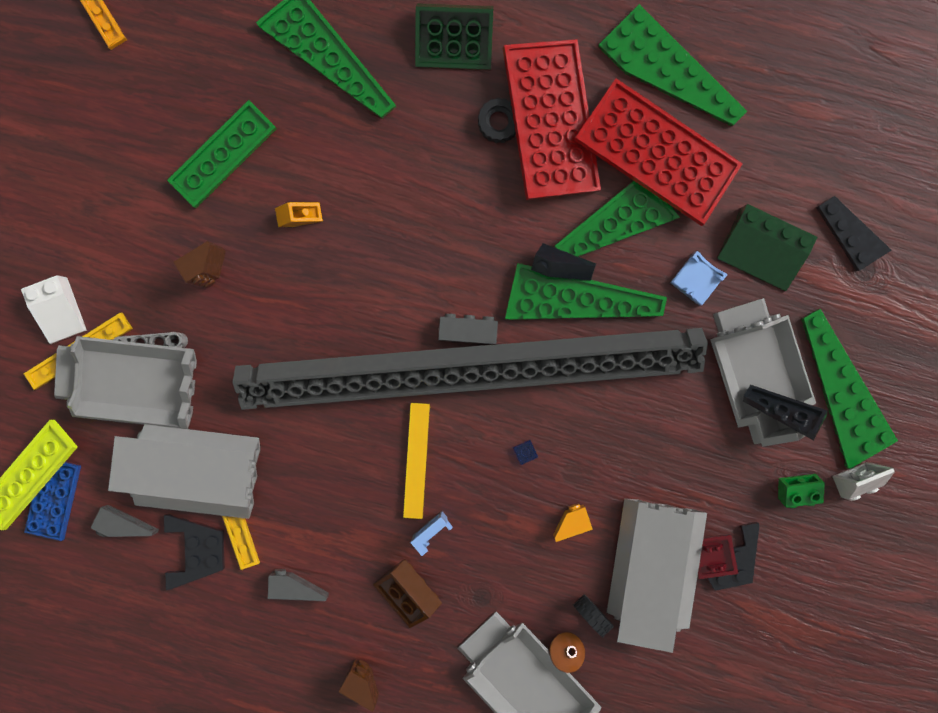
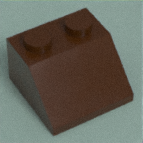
(360, 685)

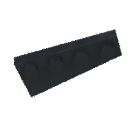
(852, 234)
(790, 412)

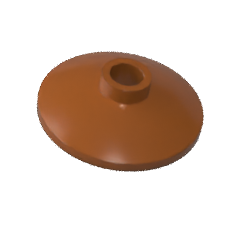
(559, 652)

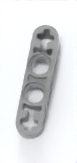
(150, 339)

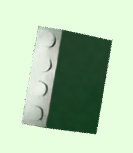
(453, 36)
(766, 247)

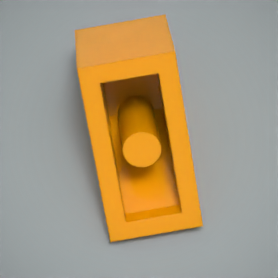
(298, 214)
(572, 523)

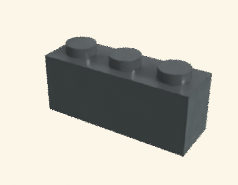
(468, 329)

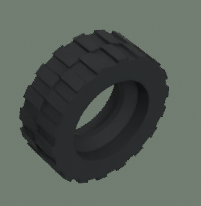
(486, 129)
(593, 615)

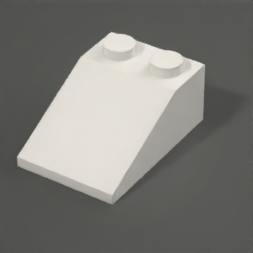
(54, 308)
(862, 480)

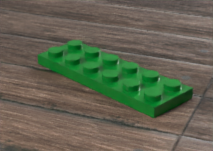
(222, 154)

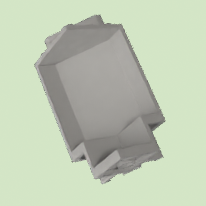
(760, 353)

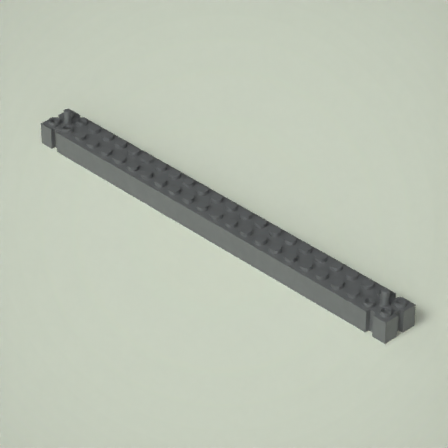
(470, 368)

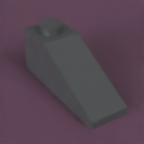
(116, 523)
(293, 587)

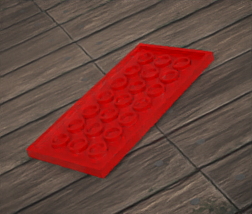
(548, 115)
(658, 152)

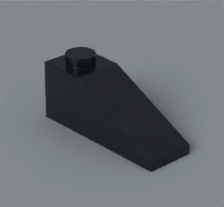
(560, 264)

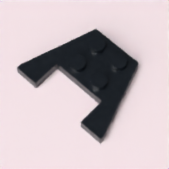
(202, 551)
(745, 560)

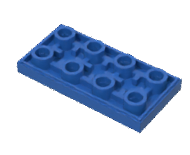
(53, 504)

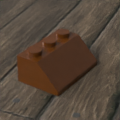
(201, 265)
(408, 594)

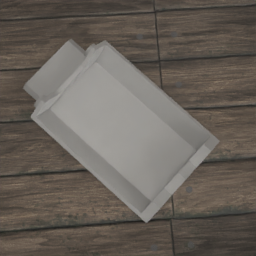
(126, 381)
(187, 470)
(655, 572)
(516, 672)

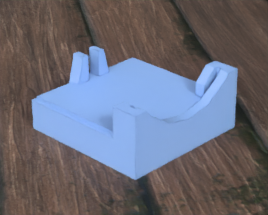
(698, 278)
(421, 538)

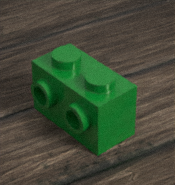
(801, 490)

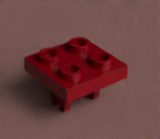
(717, 557)

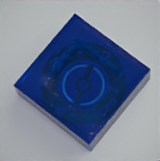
(525, 452)

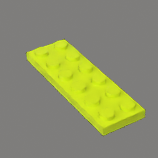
(33, 470)

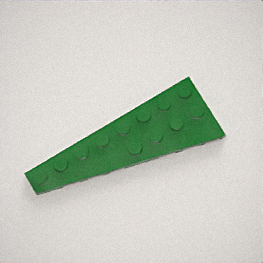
(311, 37)
(555, 298)
(854, 412)

